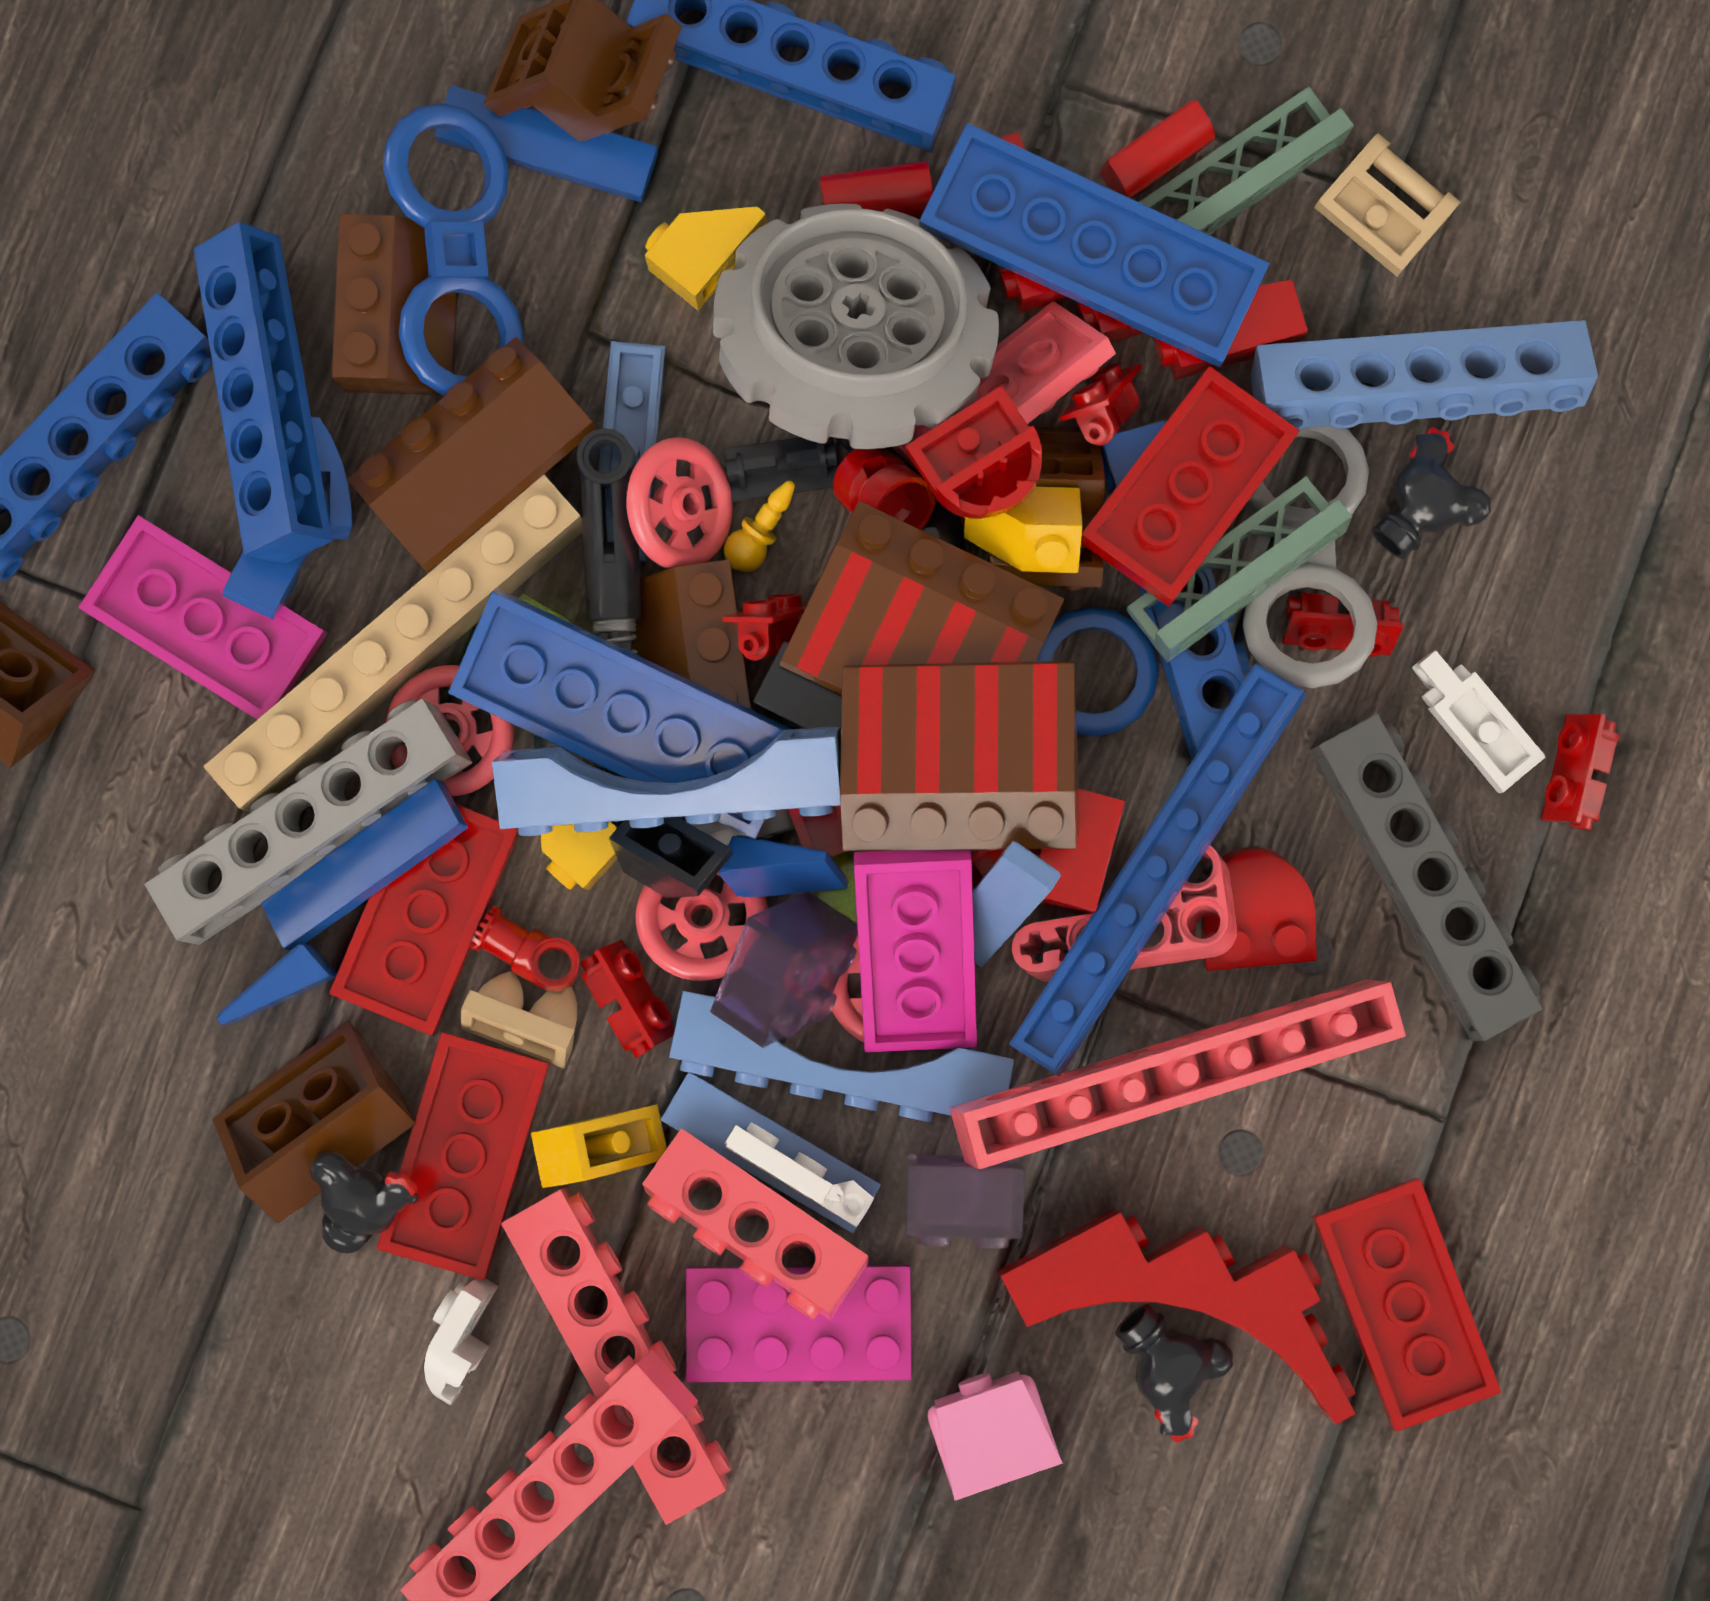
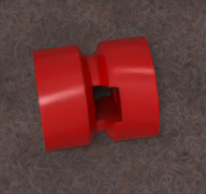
(885, 484)

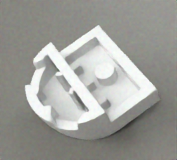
(453, 1348)

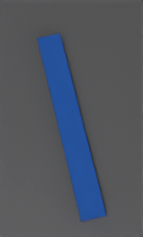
(1157, 869)

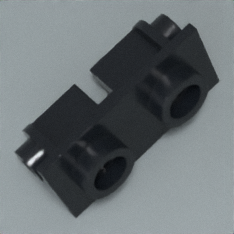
(763, 467)

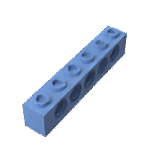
(1446, 359)

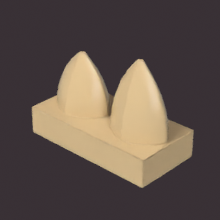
(541, 1033)

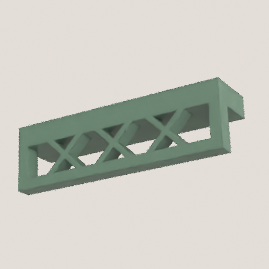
(1265, 177)
(1253, 576)

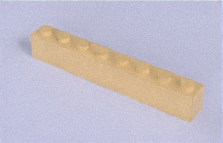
(395, 645)

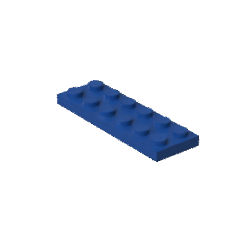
(1093, 245)
(605, 701)

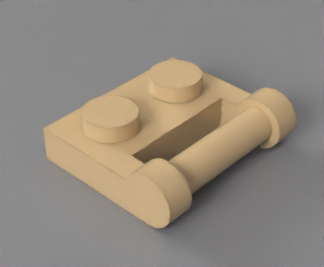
(1376, 216)

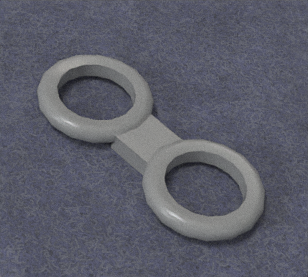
(1317, 573)

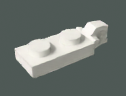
(1477, 722)
(802, 1174)

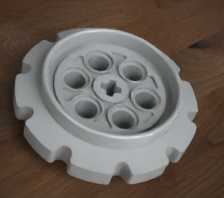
(854, 325)

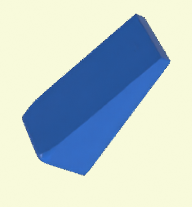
(777, 868)
(292, 975)

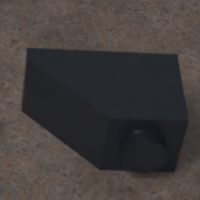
(669, 857)

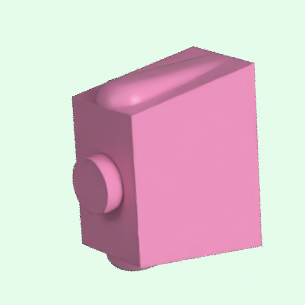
(992, 1433)

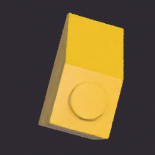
(699, 248)
(1036, 534)
(578, 855)
(599, 1146)

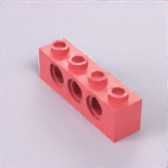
(692, 1164)

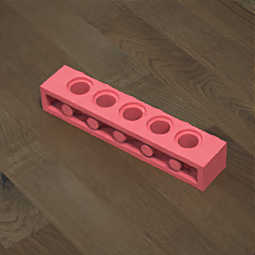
(656, 1403)
(672, 1486)

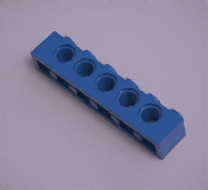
(808, 82)
(262, 394)
(82, 409)
(1186, 671)

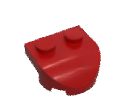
(980, 458)
(1270, 910)

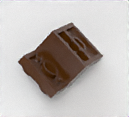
(583, 67)
(1069, 463)

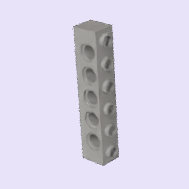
(182, 885)

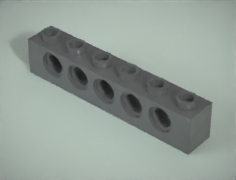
(1424, 911)

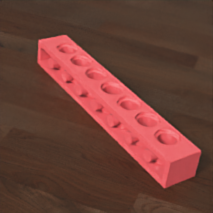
(1176, 1072)

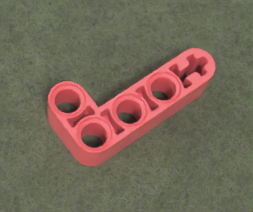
(1179, 924)

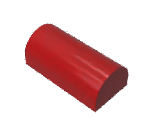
(1158, 150)
(893, 187)

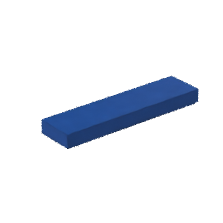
(539, 144)
(364, 865)

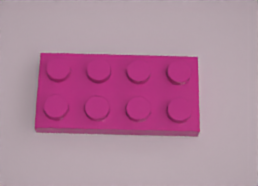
(175, 609)
(916, 949)
(756, 1336)

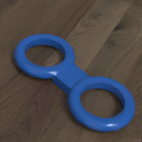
(452, 238)
(1143, 657)

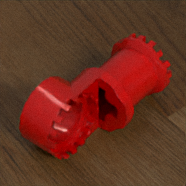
(524, 949)

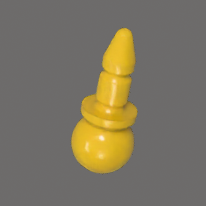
(748, 545)

